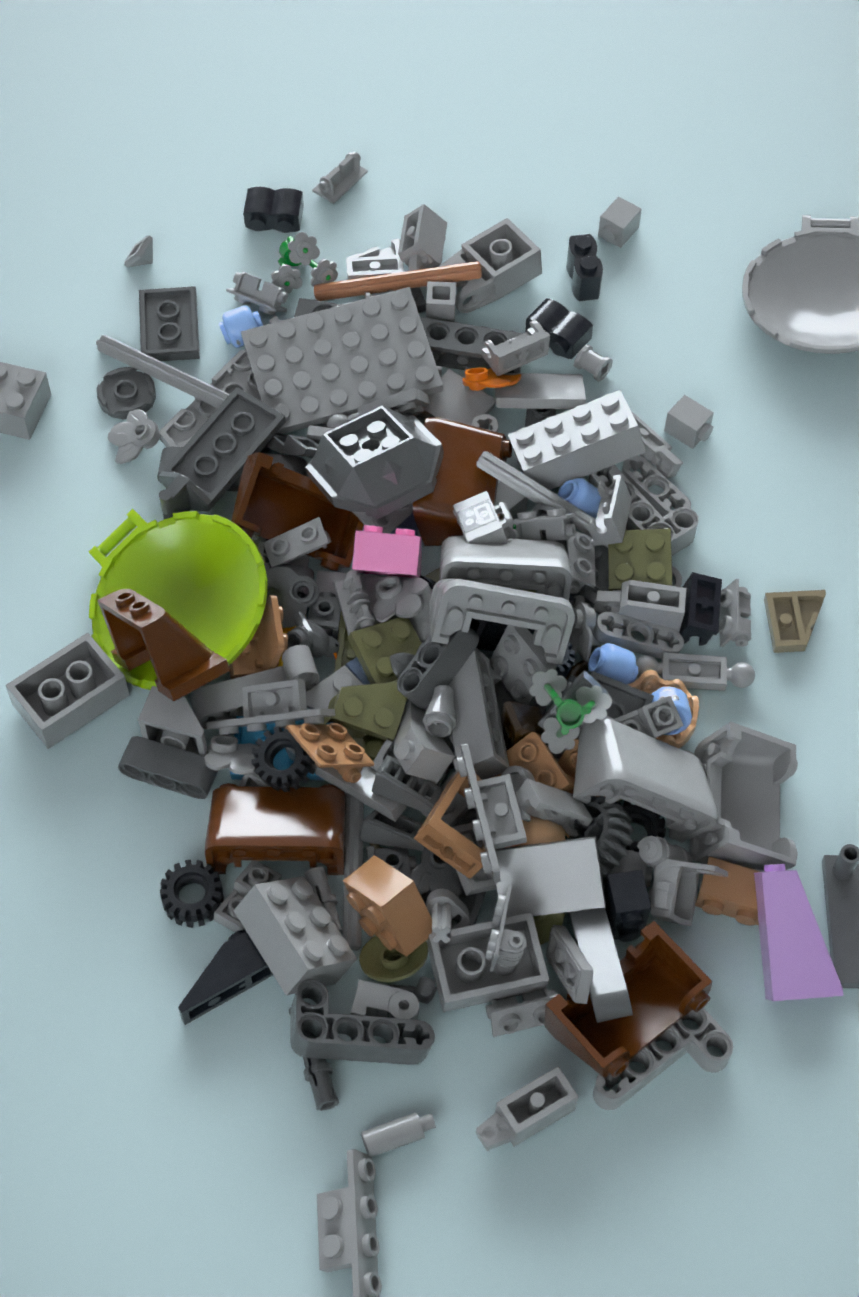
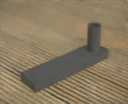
(842, 912)

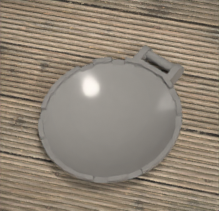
(808, 287)

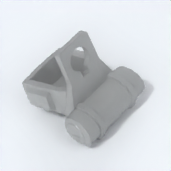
(674, 879)

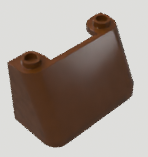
(457, 476)
(280, 499)
(276, 826)
(661, 991)

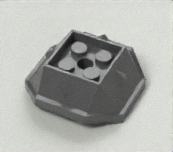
(376, 463)

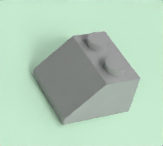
(172, 723)

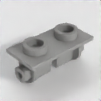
(341, 178)
(268, 298)
(555, 523)
(296, 543)
(582, 561)
(733, 605)
(510, 1016)

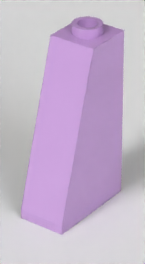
(790, 939)

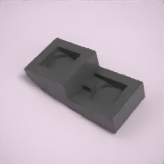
(293, 445)

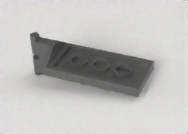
(217, 453)

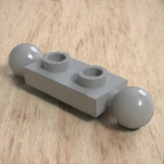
(698, 670)

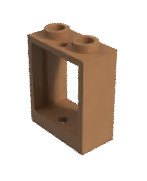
(439, 836)

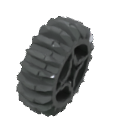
(612, 831)

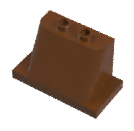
(148, 632)

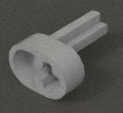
(443, 907)

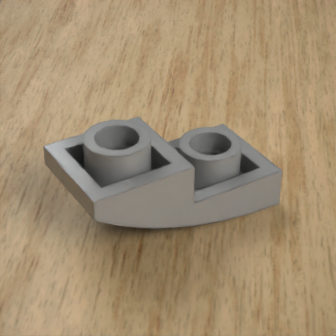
(653, 718)
(253, 874)

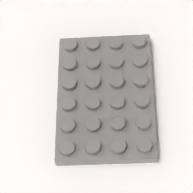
(341, 358)

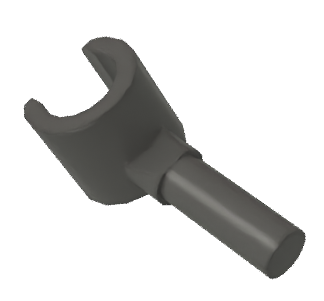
(423, 991)

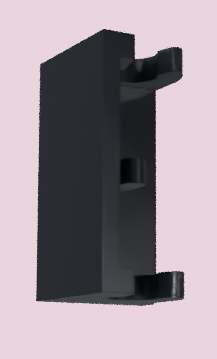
(701, 608)

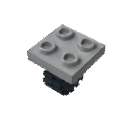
(518, 658)

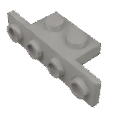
(272, 703)
(496, 811)
(349, 1227)

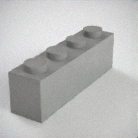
(478, 717)

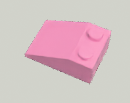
(387, 553)

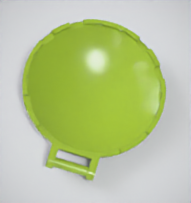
(194, 569)

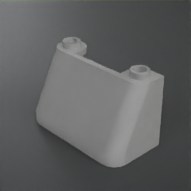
(514, 565)
(459, 600)
(645, 772)
(745, 782)

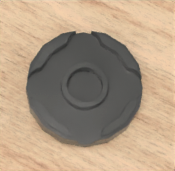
(125, 391)

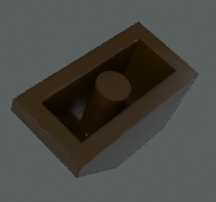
(519, 721)

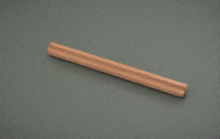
(397, 281)

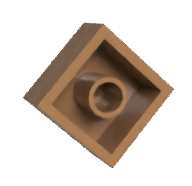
(389, 906)

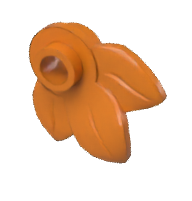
(484, 378)

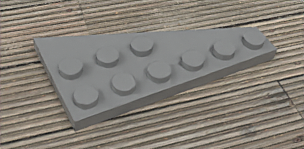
(189, 420)

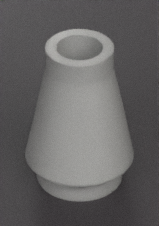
(440, 714)

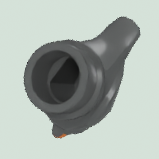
(313, 636)

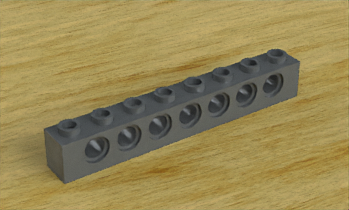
(451, 343)

